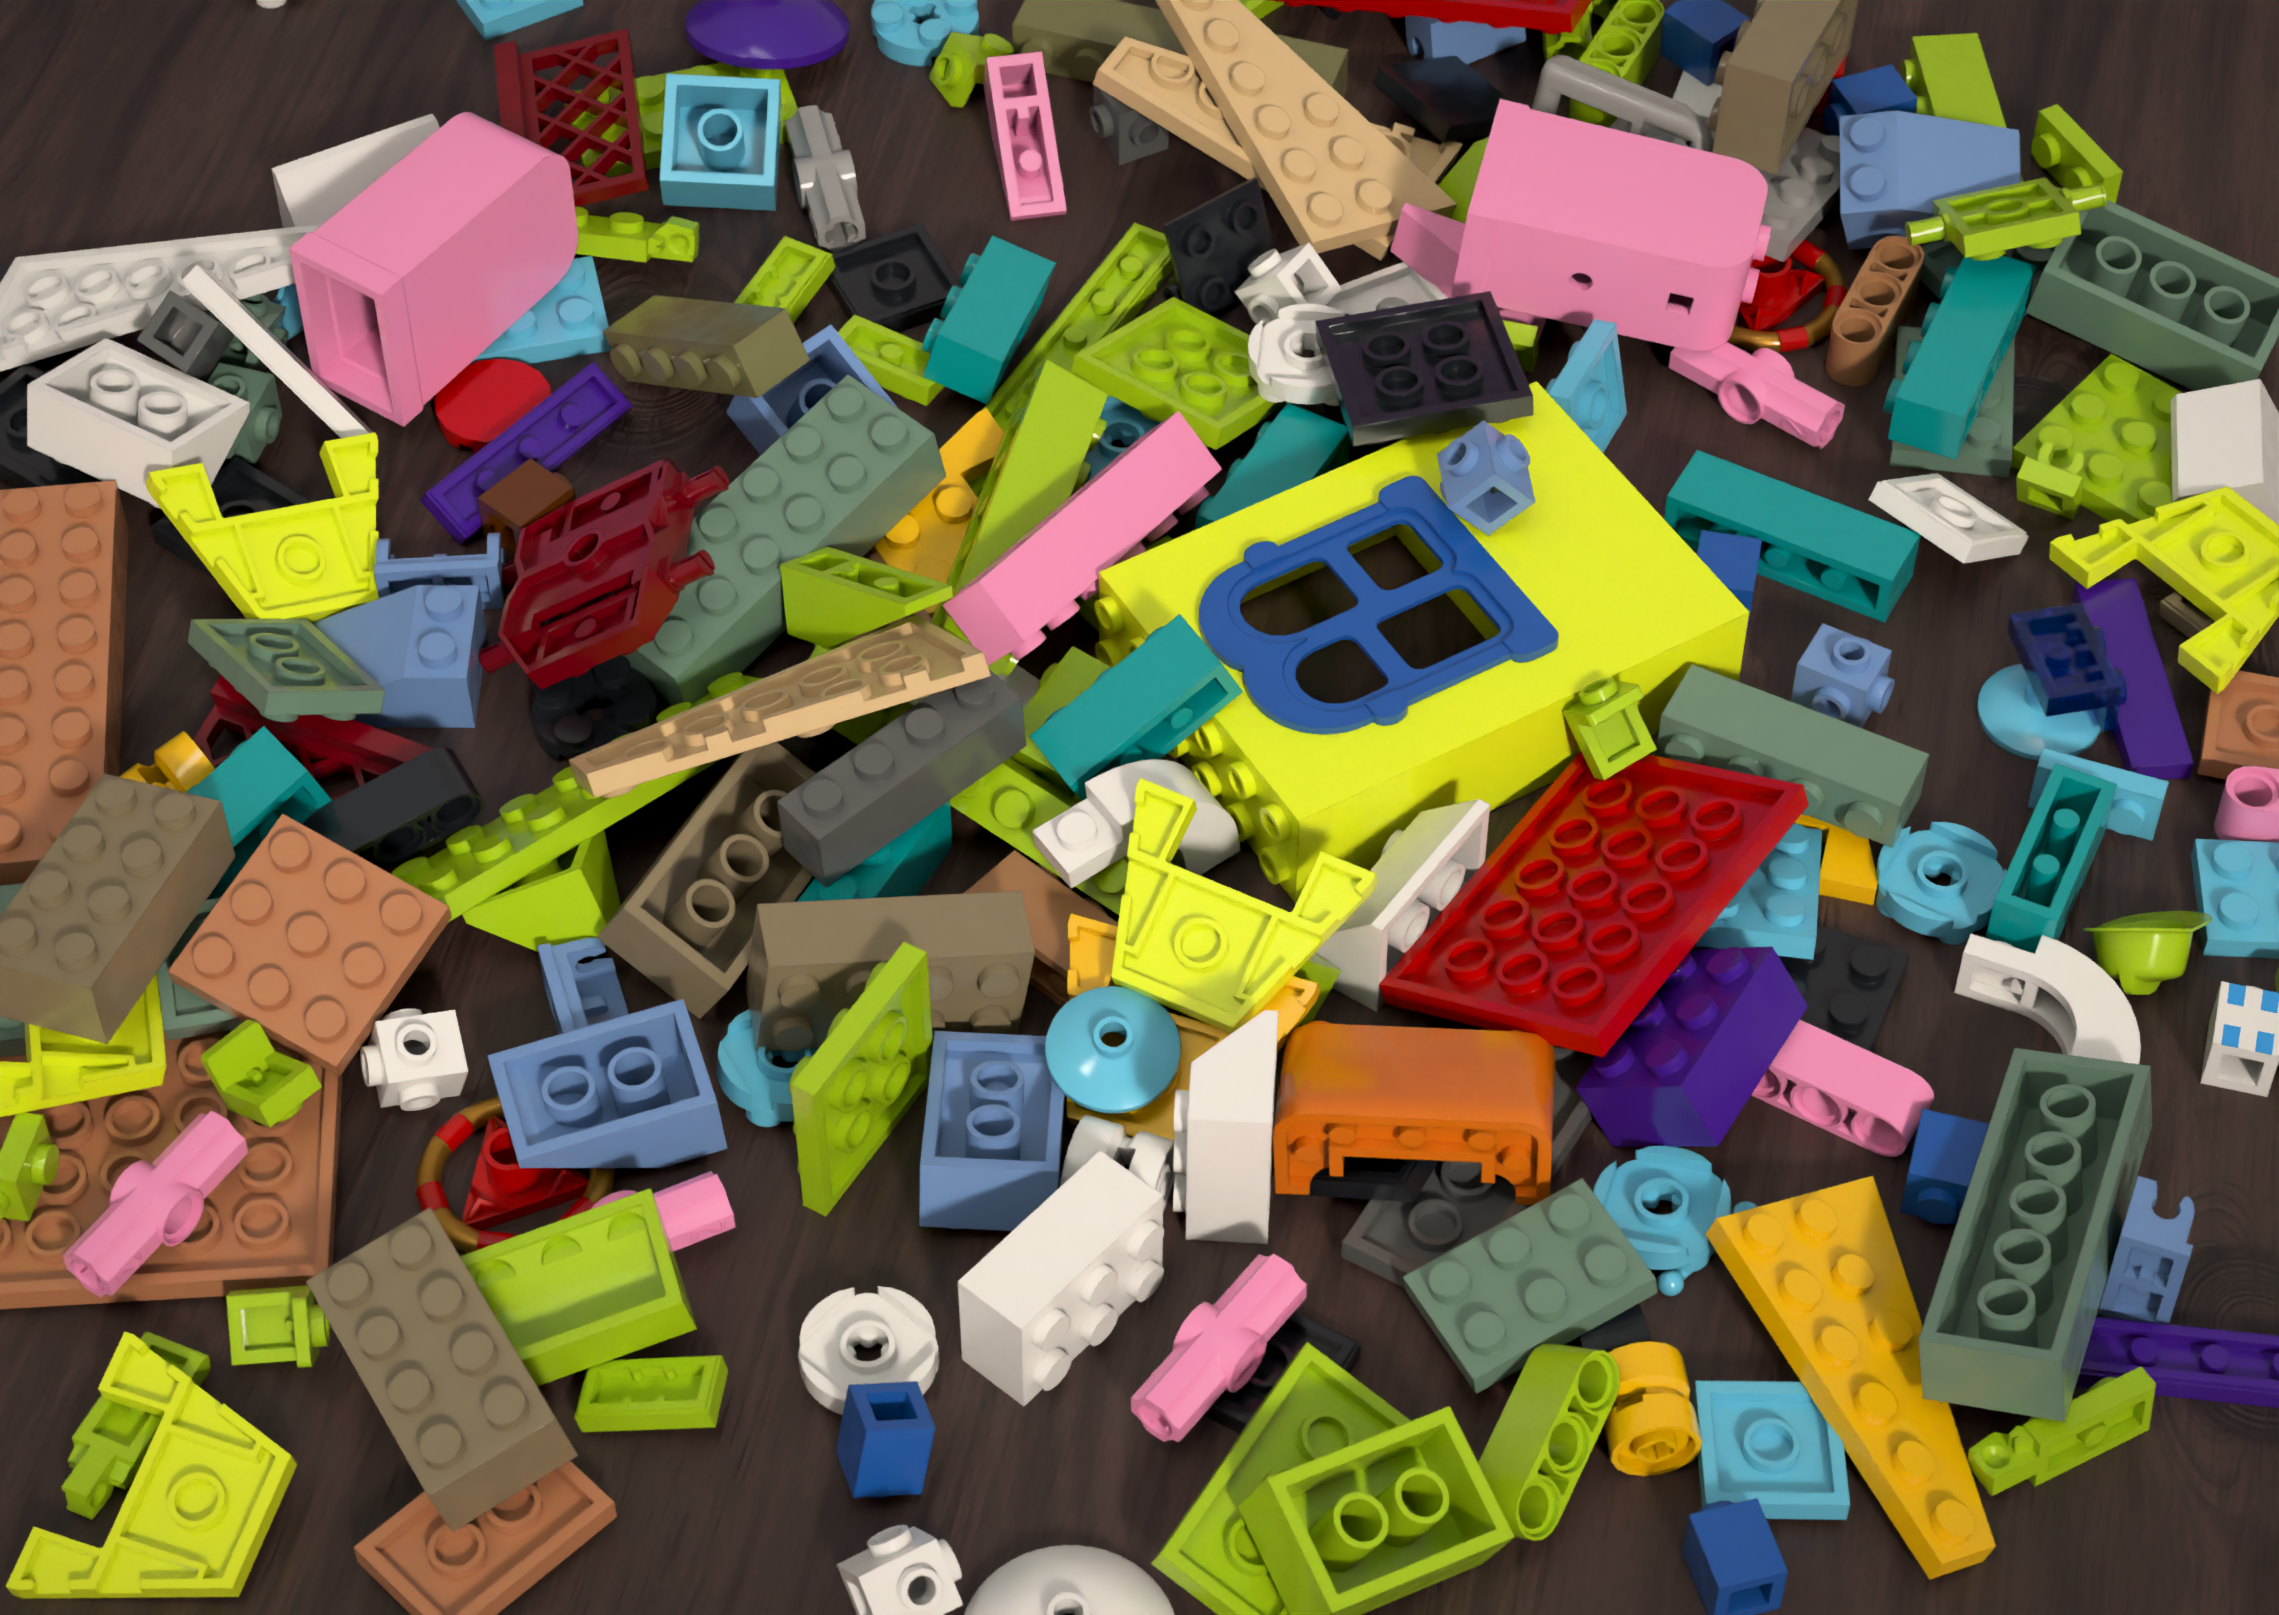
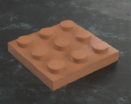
(310, 944)

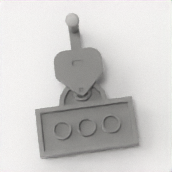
(1796, 195)

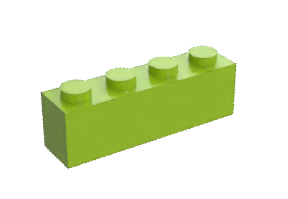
(1952, 79)

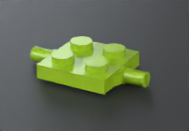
(2007, 218)

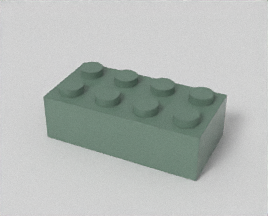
(2160, 300)

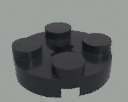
(612, 686)

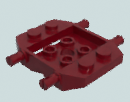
(614, 540)

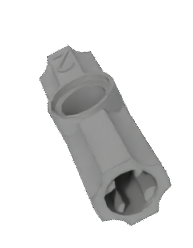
(825, 179)

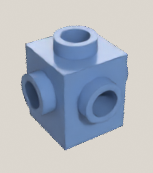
(1486, 477)
(1843, 676)

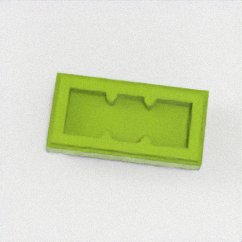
(789, 277)
(652, 1394)

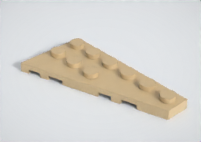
(1309, 146)
(801, 701)

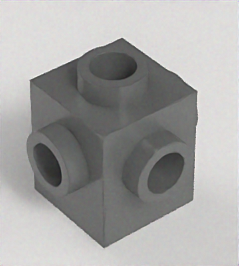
(1124, 130)

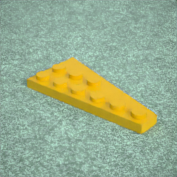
(1848, 1325)

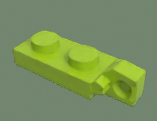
(630, 238)
(116, 1436)
(2045, 1448)

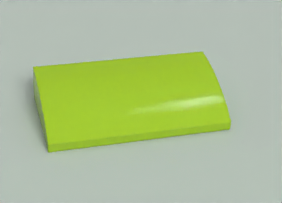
(585, 1287)

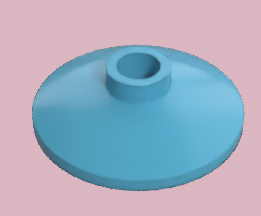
(2017, 722)
(1108, 1076)

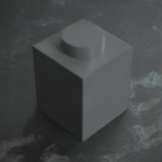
(186, 336)

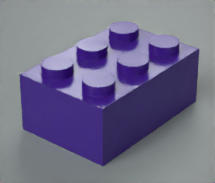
(1694, 1050)

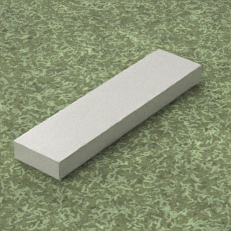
(274, 353)

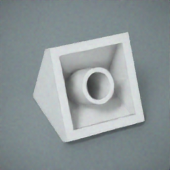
(2227, 440)

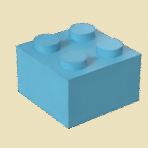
(721, 142)

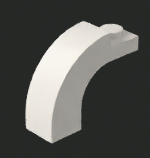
(1100, 826)
(2056, 990)

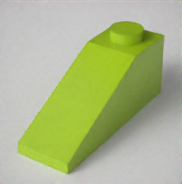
(843, 595)

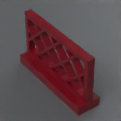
(523, 107)
(330, 742)

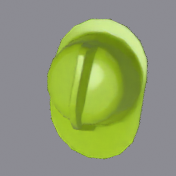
(2146, 947)

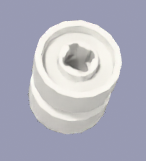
(1146, 1153)

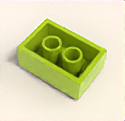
(1376, 1519)

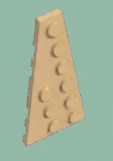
(1175, 97)

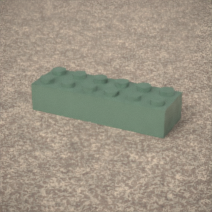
(826, 482)
(2036, 1235)

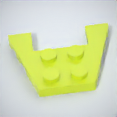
(2212, 553)
(290, 558)
(1209, 944)
(78, 1069)
(192, 1507)

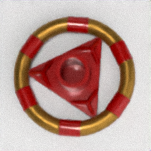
(1784, 291)
(499, 1186)

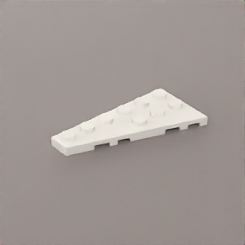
(102, 293)

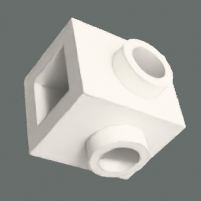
(1286, 280)
(415, 1059)
(903, 1574)

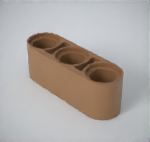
(1873, 311)

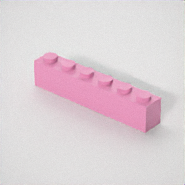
(1086, 534)

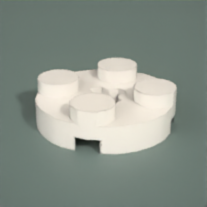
(1276, 358)
(849, 1319)

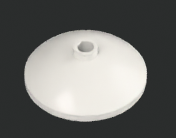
(1069, 1582)

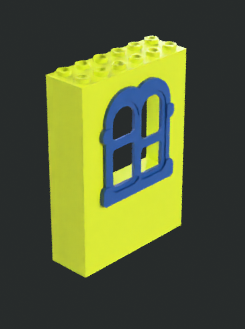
(1561, 593)

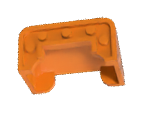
(1415, 1099)

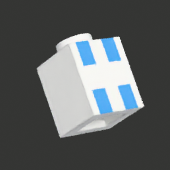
(2242, 1040)

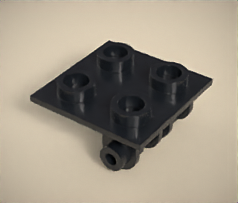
(1216, 246)

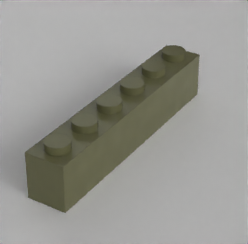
(1083, 34)

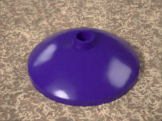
(767, 32)

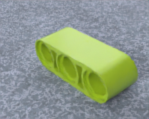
(1623, 47)
(1548, 1434)

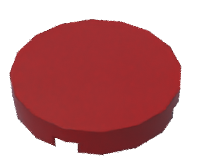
(487, 401)

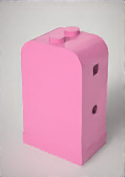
(1612, 229)
(433, 264)

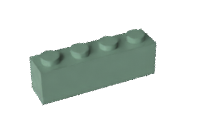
(1846, 771)

